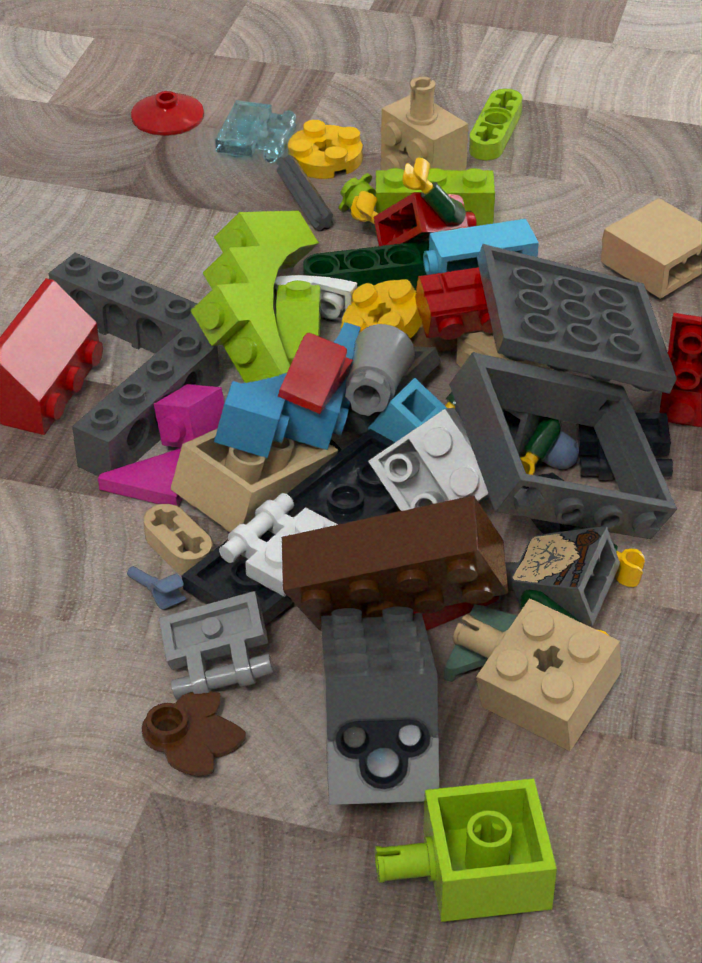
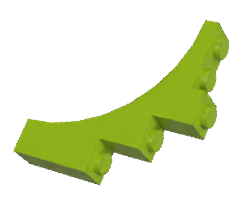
(242, 282)

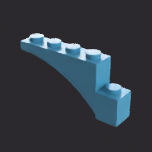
(257, 416)

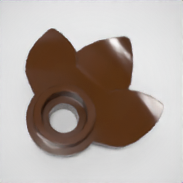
(191, 732)

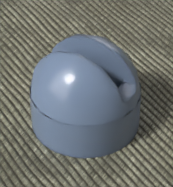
(563, 453)

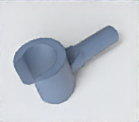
(164, 591)

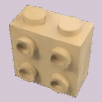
(655, 247)

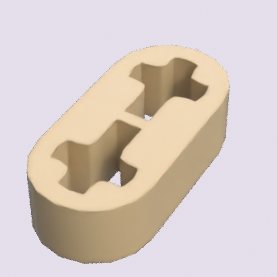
(170, 544)

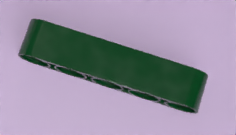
(377, 263)

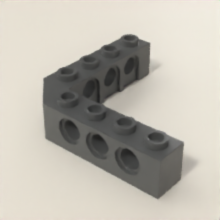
(149, 318)

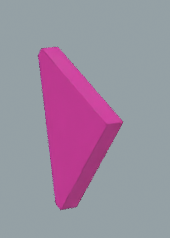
(145, 479)

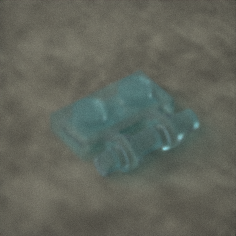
(248, 127)

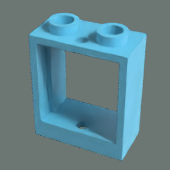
(467, 242)

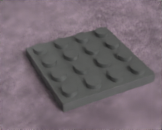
(574, 319)

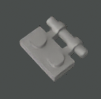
(212, 632)

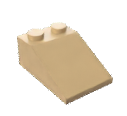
(234, 483)

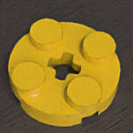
(326, 149)
(389, 302)

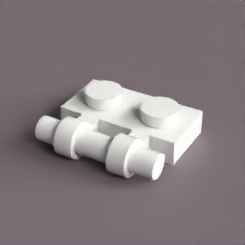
(264, 557)

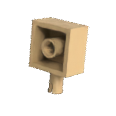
(423, 130)
(543, 670)

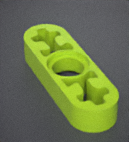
(495, 124)

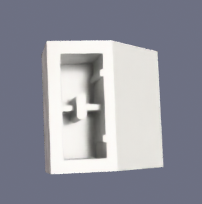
(431, 464)

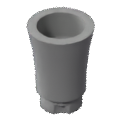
(377, 368)

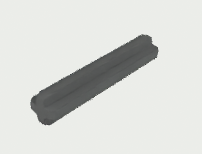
(304, 193)

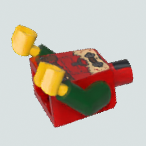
(416, 214)

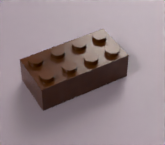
(397, 560)

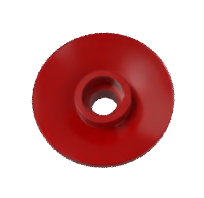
(167, 113)

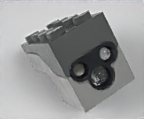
(379, 707)

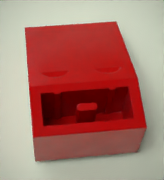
(685, 353)

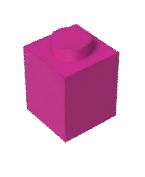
(188, 413)

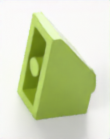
(297, 314)

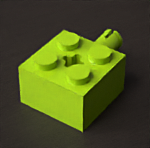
(481, 850)

